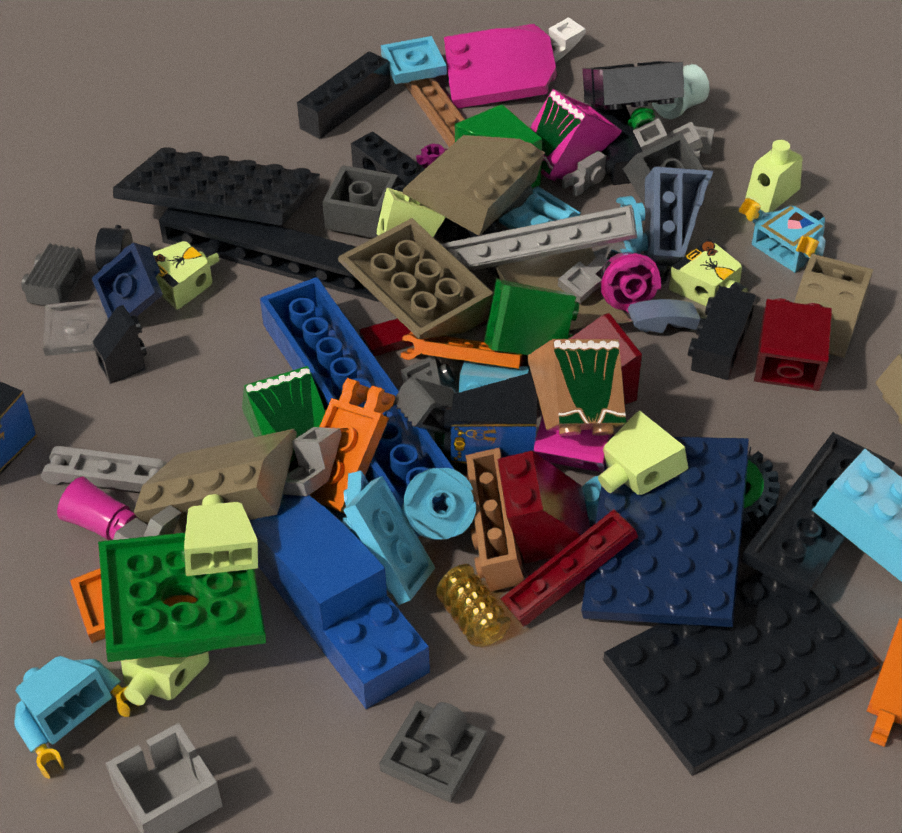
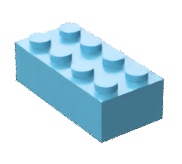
(868, 510)

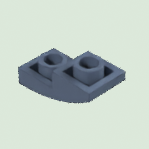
(656, 314)

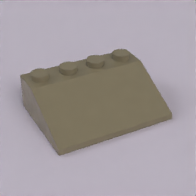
(477, 179)
(420, 281)
(239, 471)

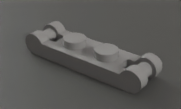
(100, 467)

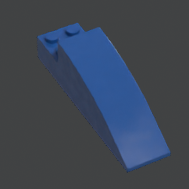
(340, 598)

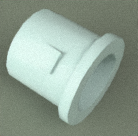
(695, 92)

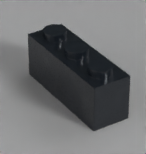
(721, 332)

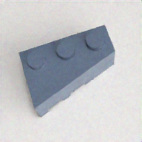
(671, 210)

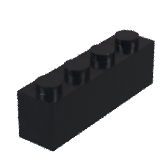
(344, 94)
(622, 148)

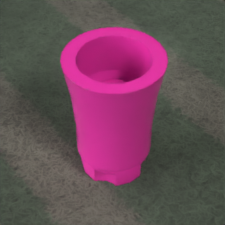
(93, 509)

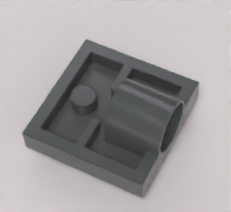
(434, 749)

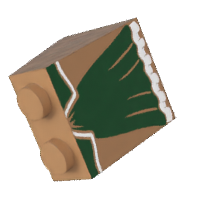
(579, 385)

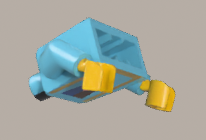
(786, 234)
(59, 700)

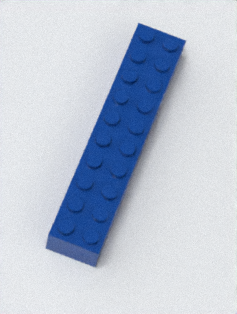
(318, 335)

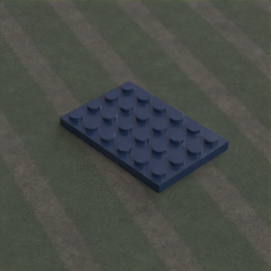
(685, 545)

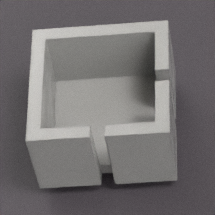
(169, 794)

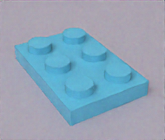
(390, 539)

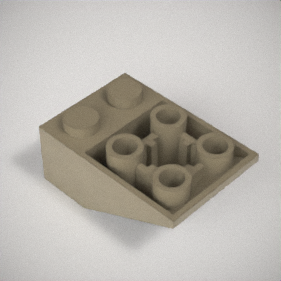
(838, 287)

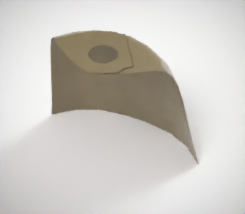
(545, 273)

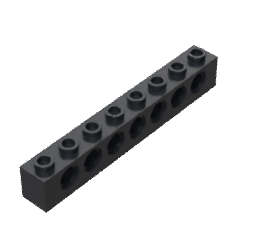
(378, 155)

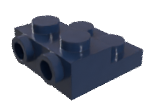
(129, 281)

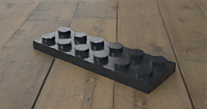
(794, 540)

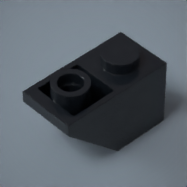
(119, 347)

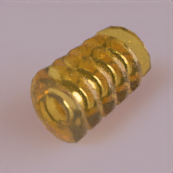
(472, 606)

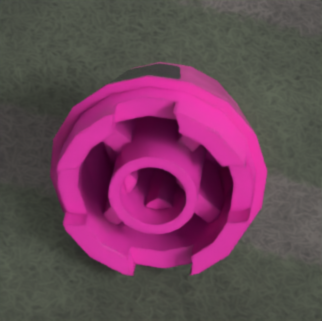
(629, 280)

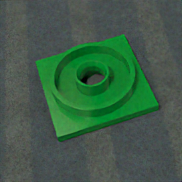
(151, 569)

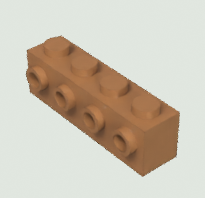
(498, 551)

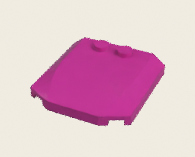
(499, 65)

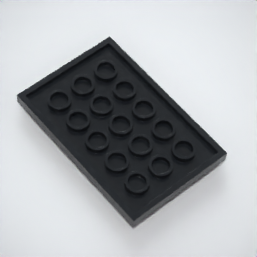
(218, 186)
(732, 685)

